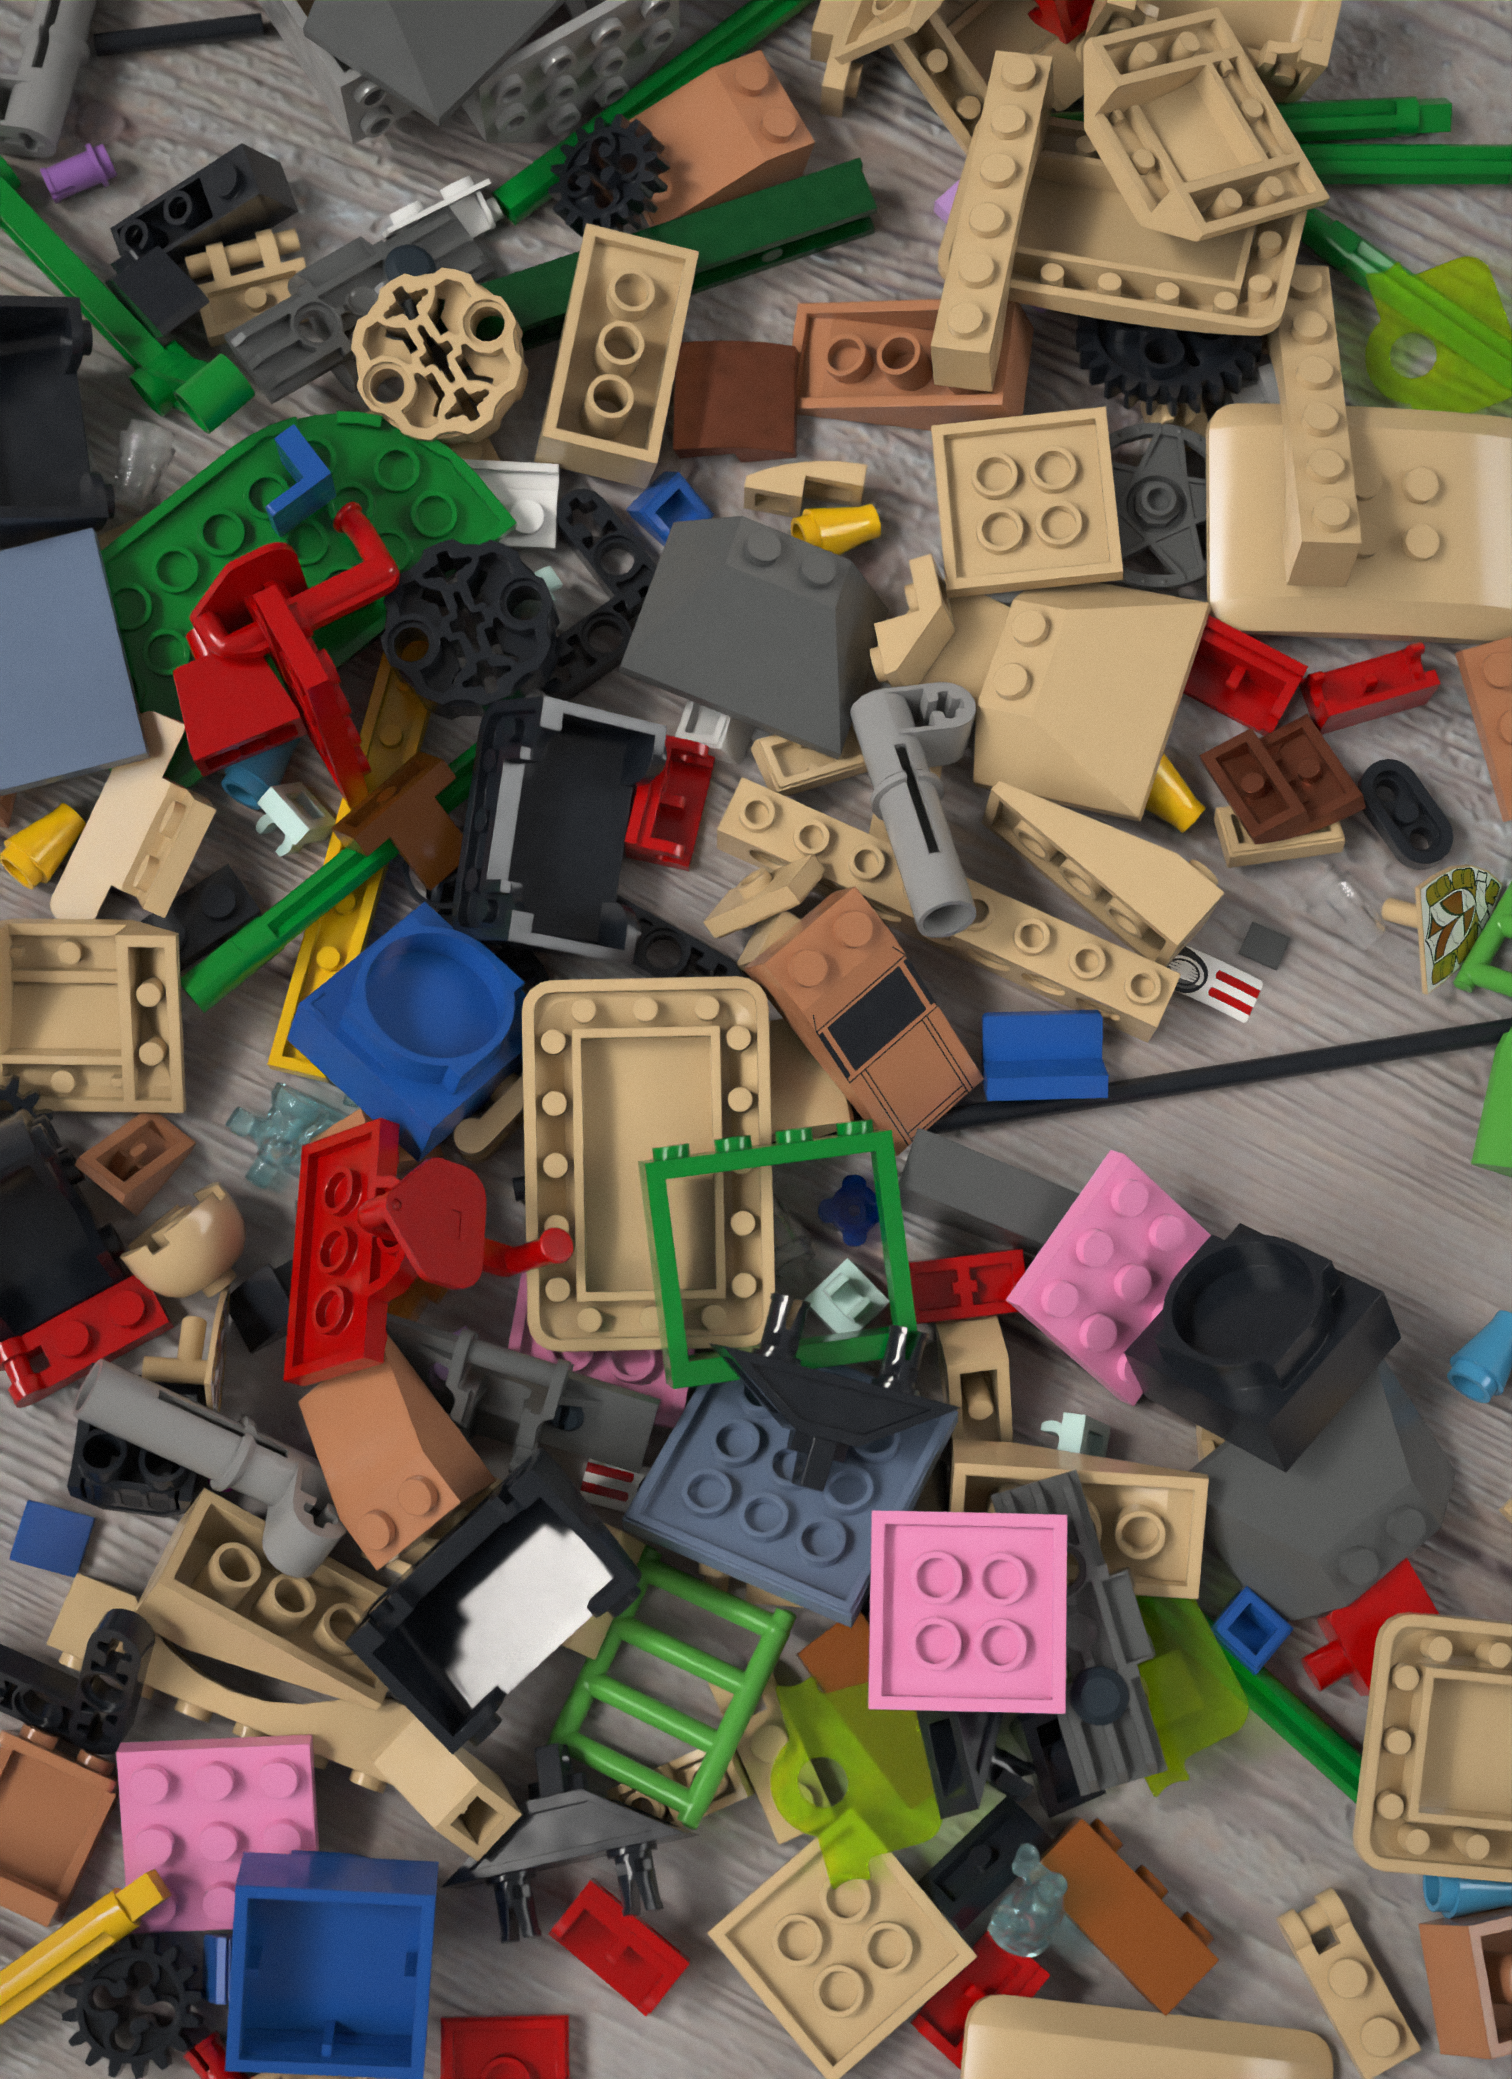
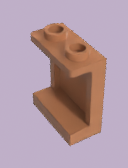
(48, 1821)

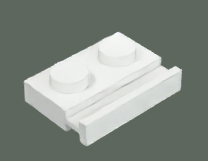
(529, 495)

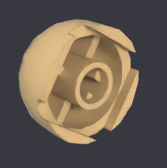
(190, 1246)

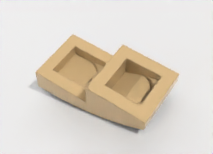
(784, 487)

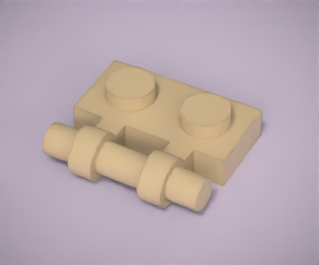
(247, 294)

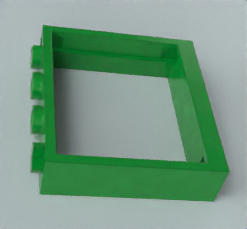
(736, 1154)

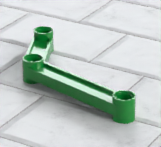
(162, 375)

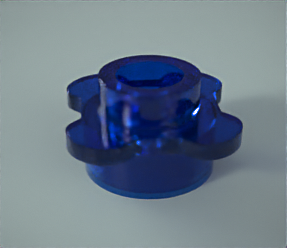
(835, 1210)

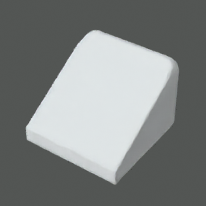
(723, 734)

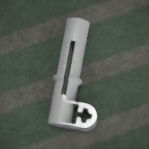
(40, 94)
(900, 738)
(232, 1453)

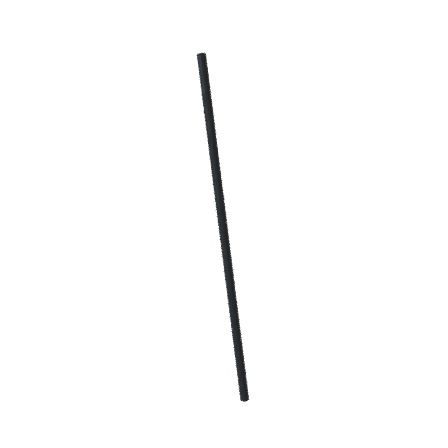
(1216, 1077)

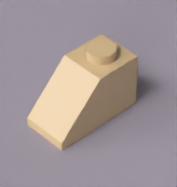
(976, 1377)

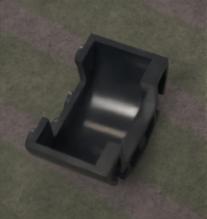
(48, 1233)

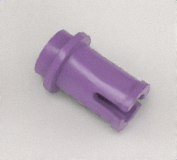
(79, 172)

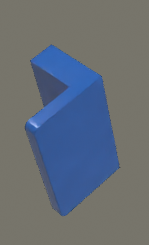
(313, 484)
(1043, 1055)

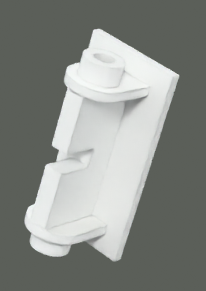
(465, 202)

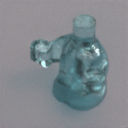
(281, 1133)
(1031, 1916)

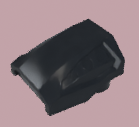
(128, 1477)

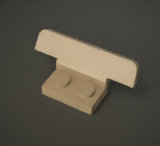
(137, 833)

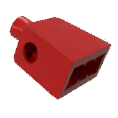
(232, 708)
(1355, 1628)

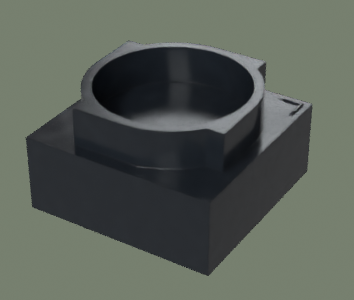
(1262, 1343)

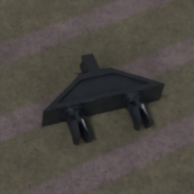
(825, 1408)
(965, 1757)
(563, 1827)

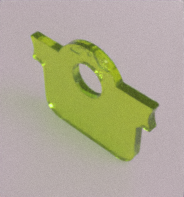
(1464, 320)
(1189, 1683)
(887, 1770)

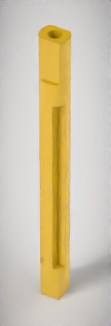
(78, 1943)

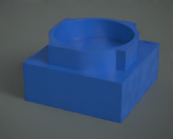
(416, 1028)
(331, 1965)

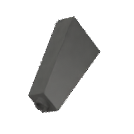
(981, 1194)

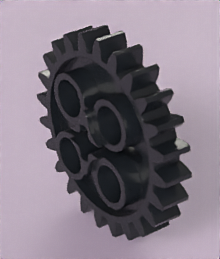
(1164, 363)

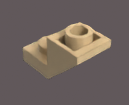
(914, 640)

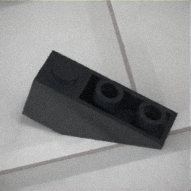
(216, 204)

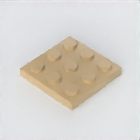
(1027, 502)
(841, 1960)

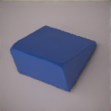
(666, 502)
(52, 1538)
(1250, 1629)
(217, 1967)

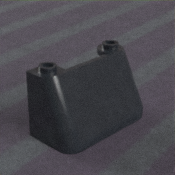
(42, 428)
(552, 828)
(494, 1601)

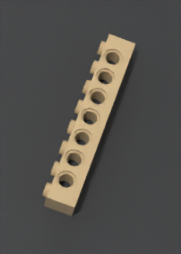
(1002, 939)

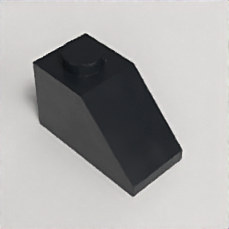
(155, 289)

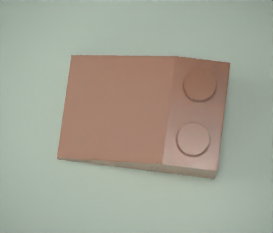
(725, 137)
(390, 1456)
(1471, 1982)

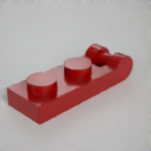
(72, 1341)

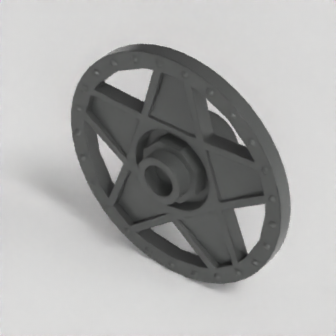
(1160, 505)

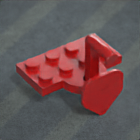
(275, 613)
(372, 1234)

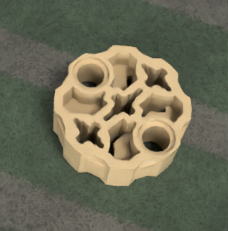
(385, 358)

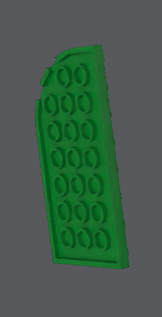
(171, 556)

